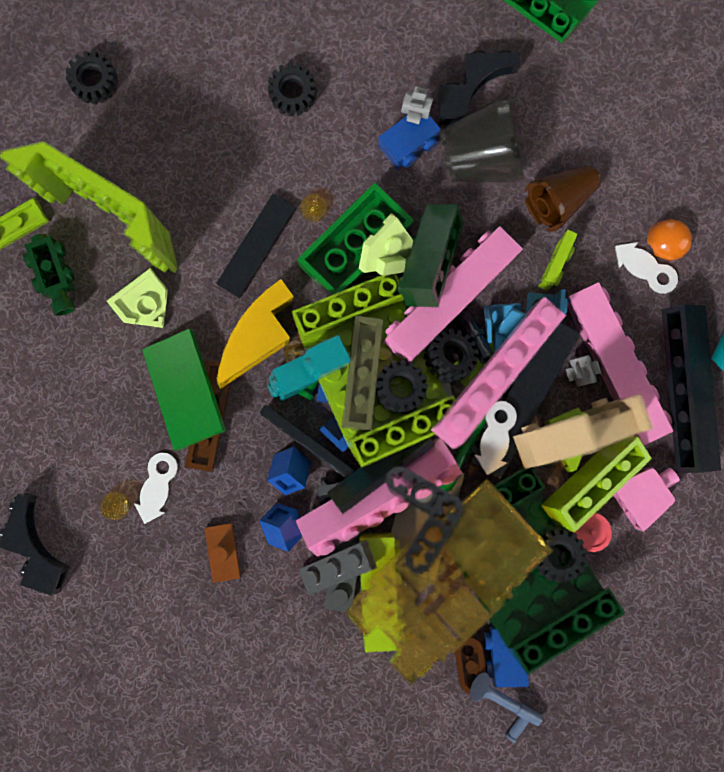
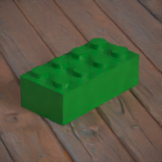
(337, 253)

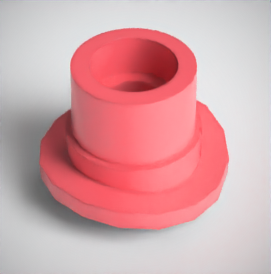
(595, 533)

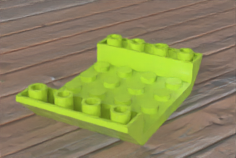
(57, 176)
(335, 317)

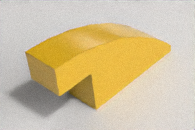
(256, 334)

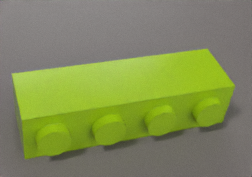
(596, 483)
(383, 549)

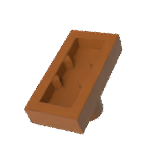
(222, 552)

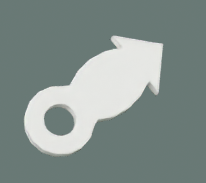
(645, 267)
(496, 438)
(156, 487)

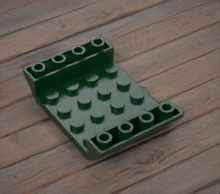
(544, 614)

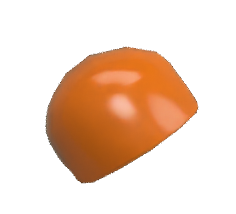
(669, 239)

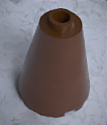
(560, 195)

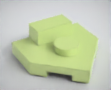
(387, 249)
(142, 301)

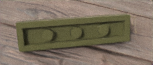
(362, 373)

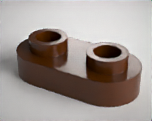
(469, 663)

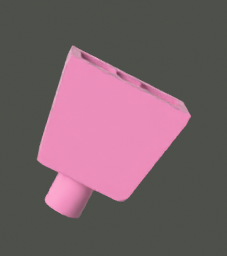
(647, 496)

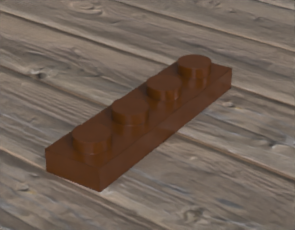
(204, 453)

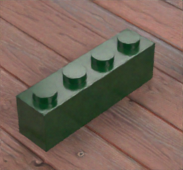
(431, 255)

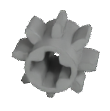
(417, 105)
(583, 371)

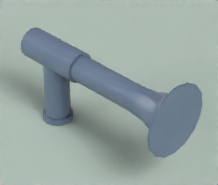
(482, 689)

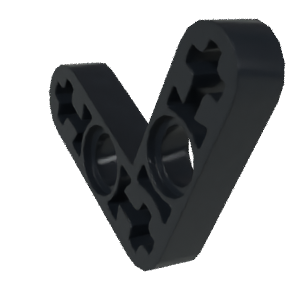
(433, 508)

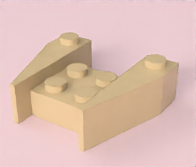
(583, 434)

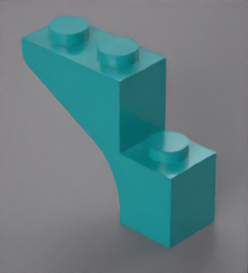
(304, 371)

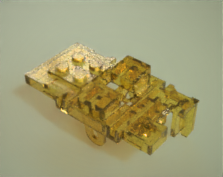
(488, 544)

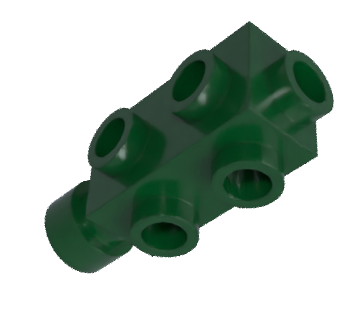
(48, 271)

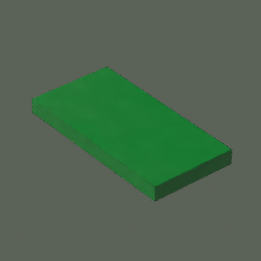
(183, 390)

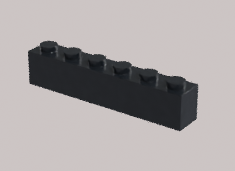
(530, 388)
(691, 389)

